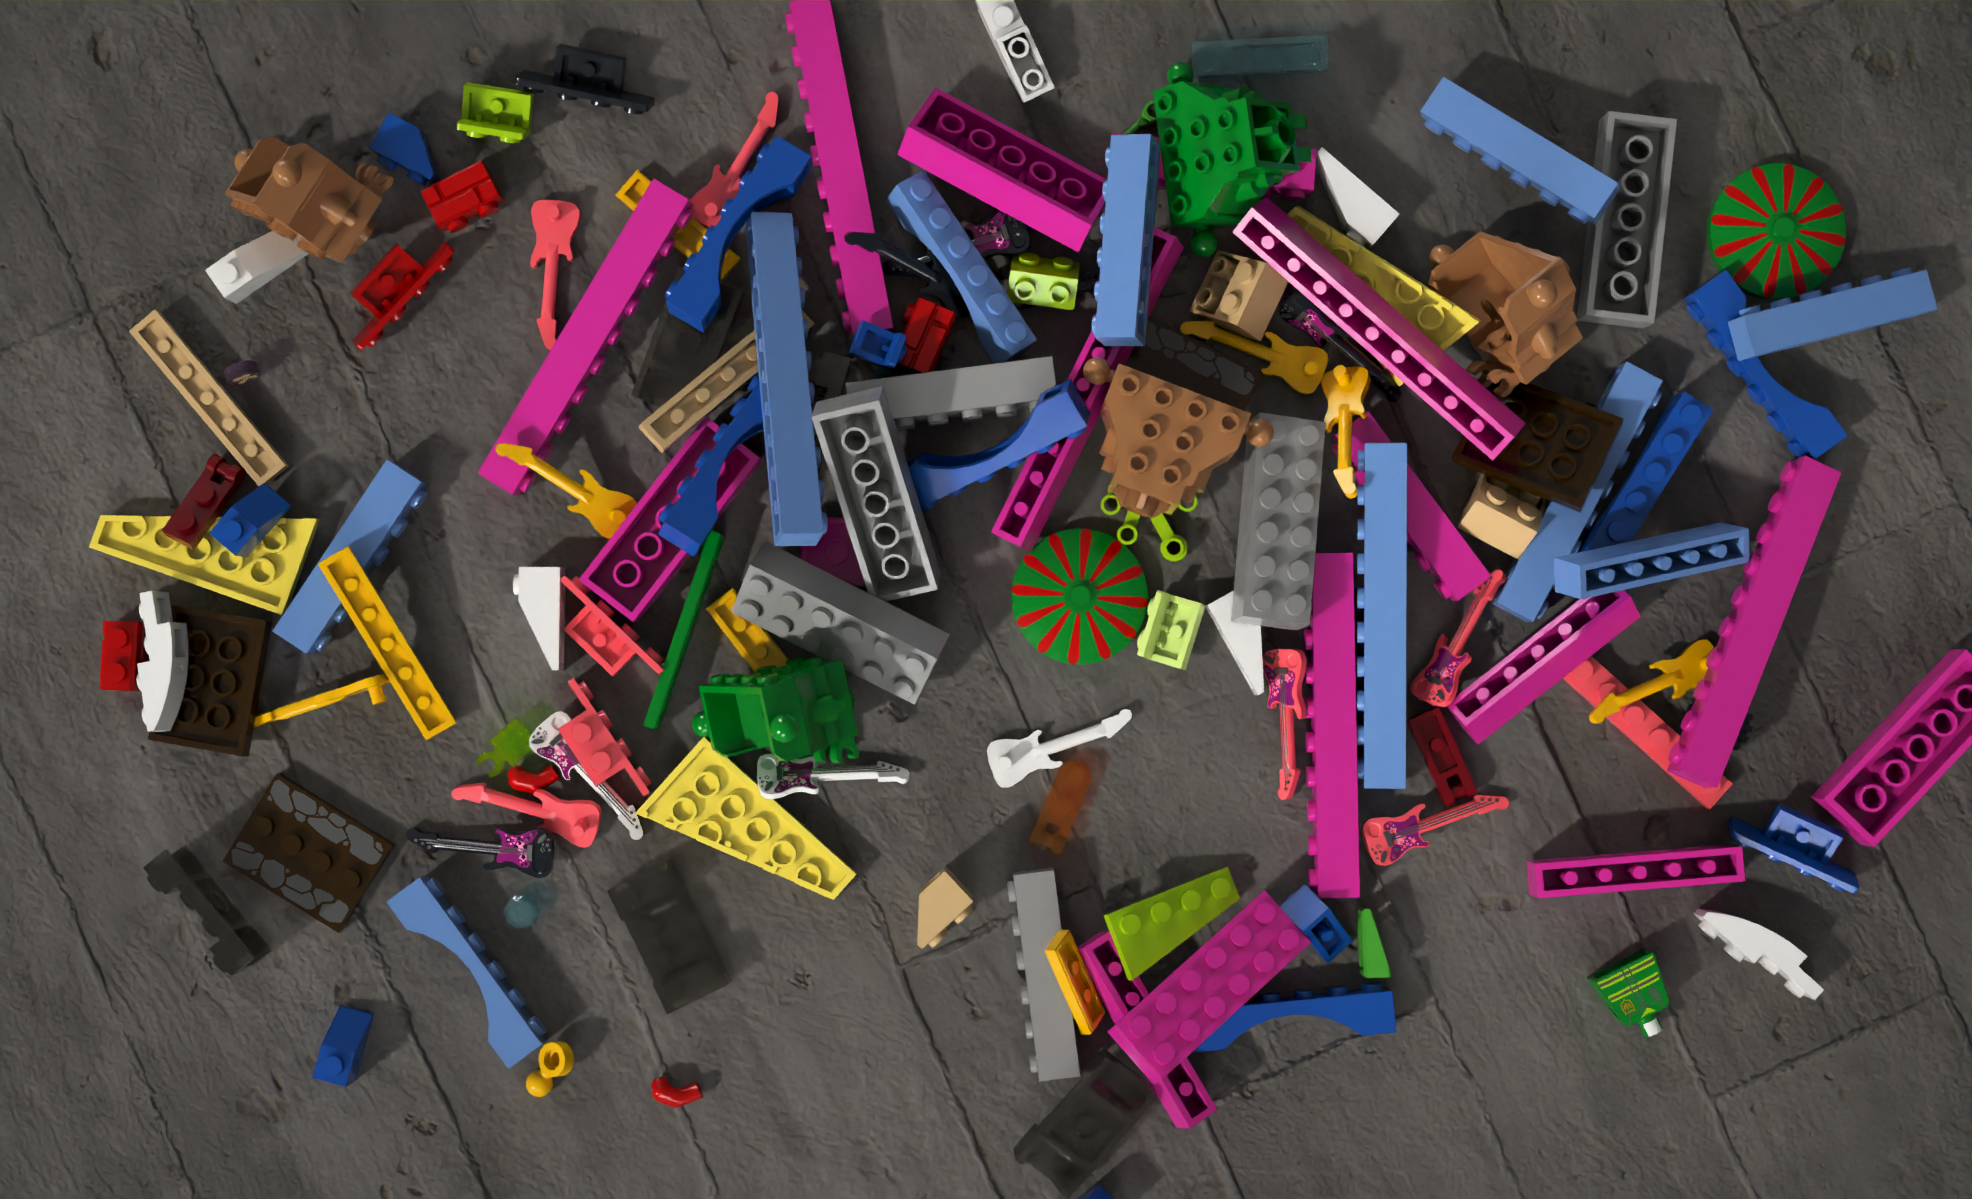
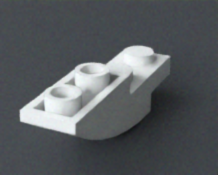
(1015, 47)
(165, 675)
(1752, 941)

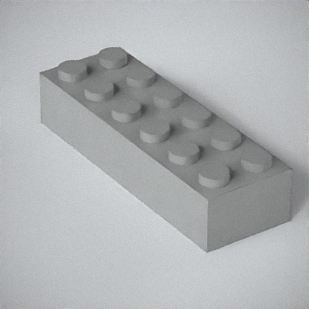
(1628, 240)
(964, 392)
(876, 494)
(1279, 525)
(839, 622)

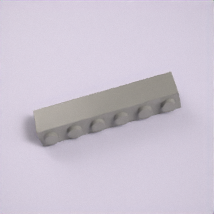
(1050, 1017)

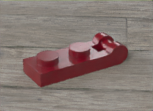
(204, 502)
(1441, 755)

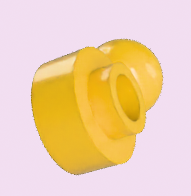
(554, 1061)

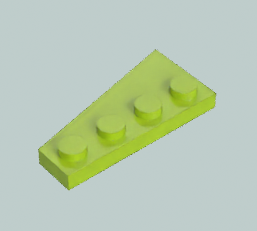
(1165, 920)

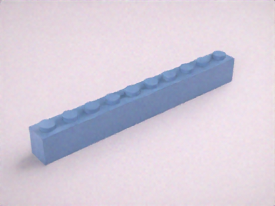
(784, 380)
(1384, 615)

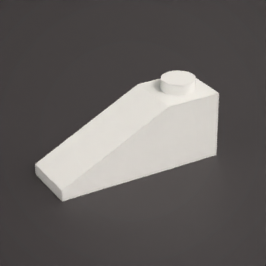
(1357, 207)
(254, 265)
(543, 604)
(1242, 641)

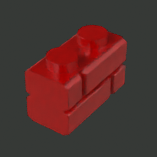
(463, 197)
(925, 335)
(120, 654)

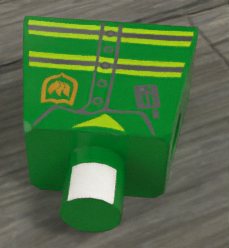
(1633, 991)

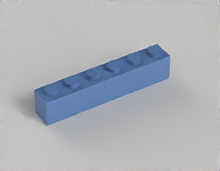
(1519, 151)
(1127, 240)
(1832, 314)
(368, 532)
(1651, 560)

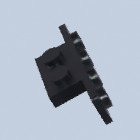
(587, 76)

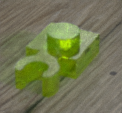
(510, 745)

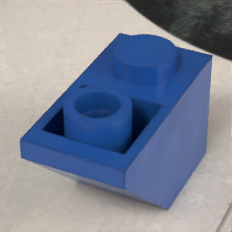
(407, 147)

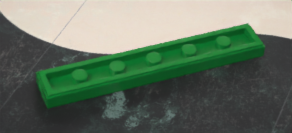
(684, 630)

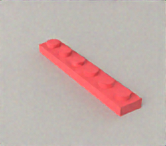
(1639, 725)

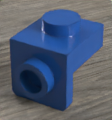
(878, 345)

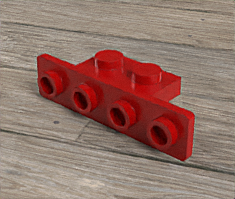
(392, 285)

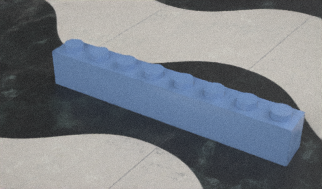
(1532, 575)

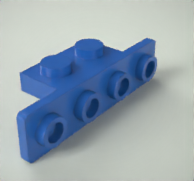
(1799, 842)

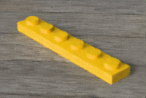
(387, 642)

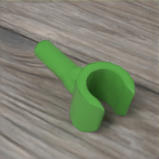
(1144, 120)

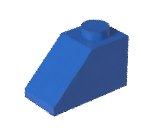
(250, 520)
(1316, 923)
(343, 1047)

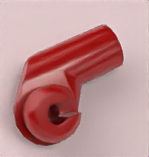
(529, 782)
(673, 1096)

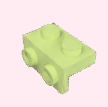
(1170, 630)

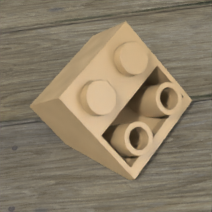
(1239, 294)
(1502, 515)
(939, 904)

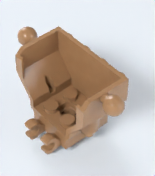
(307, 197)
(1521, 303)
(1164, 438)

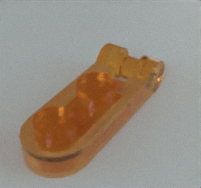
(1062, 805)

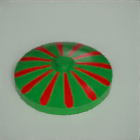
(1776, 231)
(1079, 596)

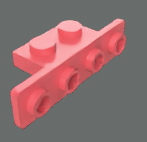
(602, 636)
(595, 746)

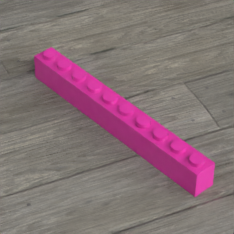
(839, 161)
(1379, 327)
(589, 333)
(1048, 472)
(1753, 622)
(1332, 730)

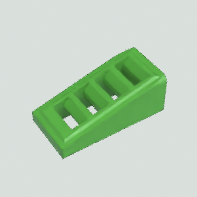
(1371, 953)

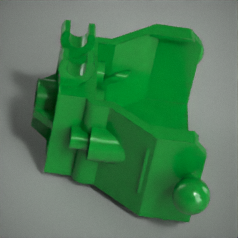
(1221, 151)
(785, 708)

